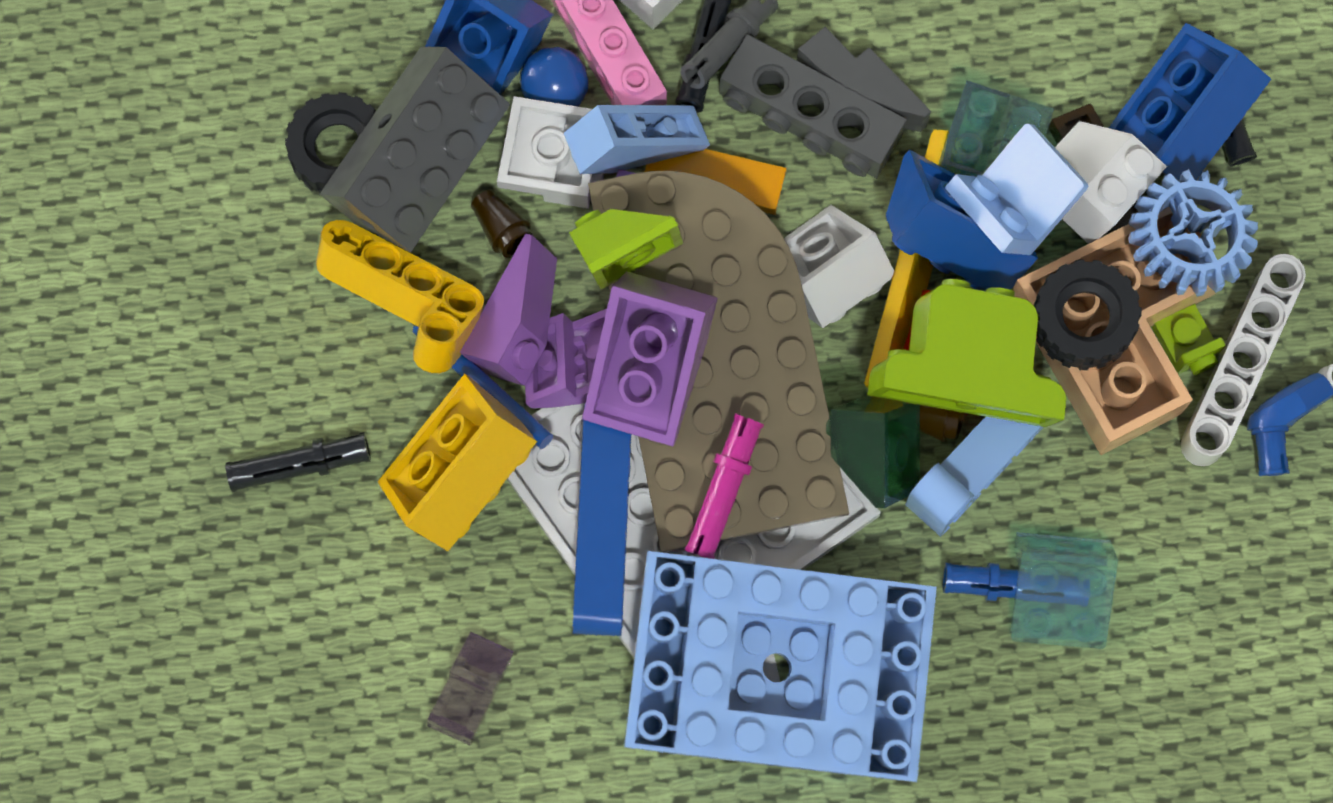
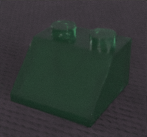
(877, 446)

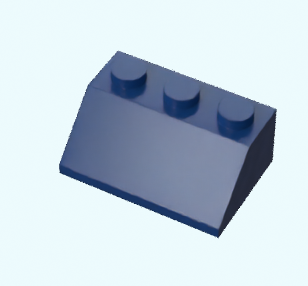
(1191, 101)
(936, 227)

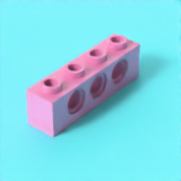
(612, 52)

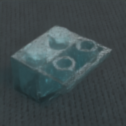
(985, 126)

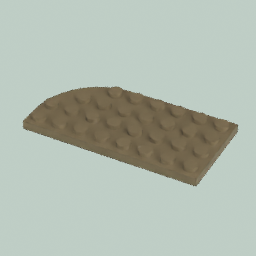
(754, 363)

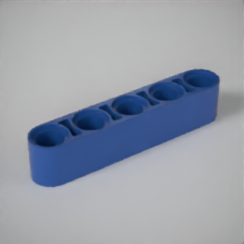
(601, 531)

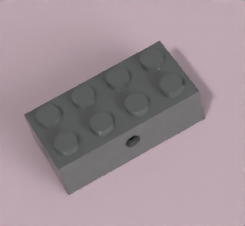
(415, 147)

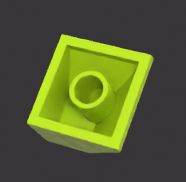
(622, 241)

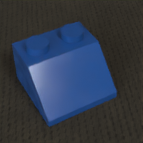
(491, 35)

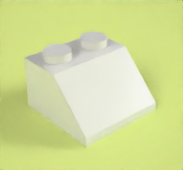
(1116, 174)
(837, 264)

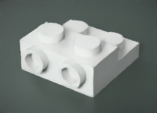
(538, 155)

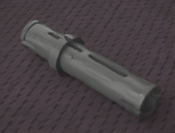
(727, 40)

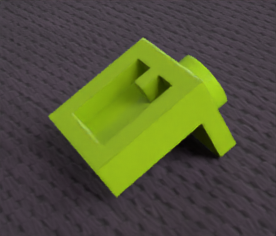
(1188, 341)

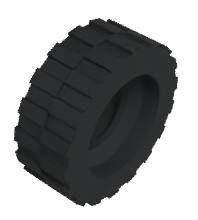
(310, 122)
(1107, 285)

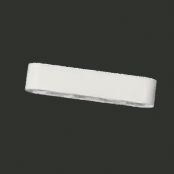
(1254, 342)

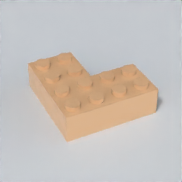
(1141, 385)

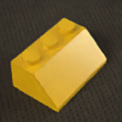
(456, 463)

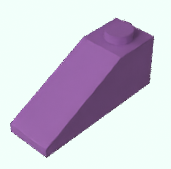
(516, 317)

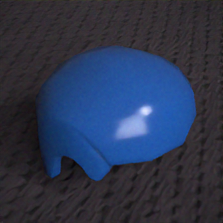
(555, 77)

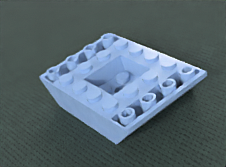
(851, 655)

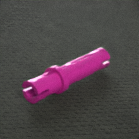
(724, 486)

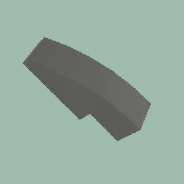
(864, 75)

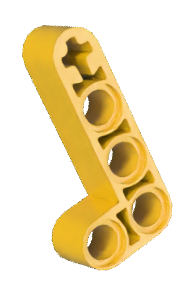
(405, 286)

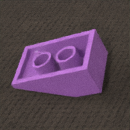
(648, 357)

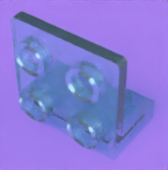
(1063, 590)

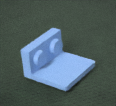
(1020, 192)

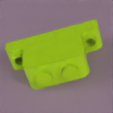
(972, 357)

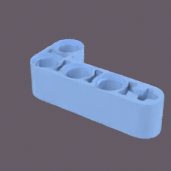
(968, 470)

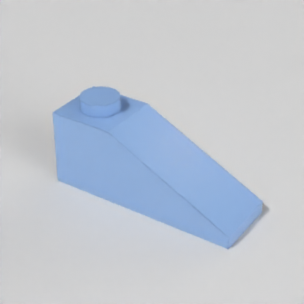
(633, 136)

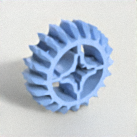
(1182, 200)

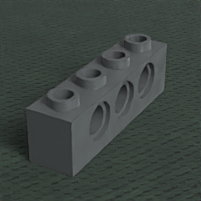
(800, 86)

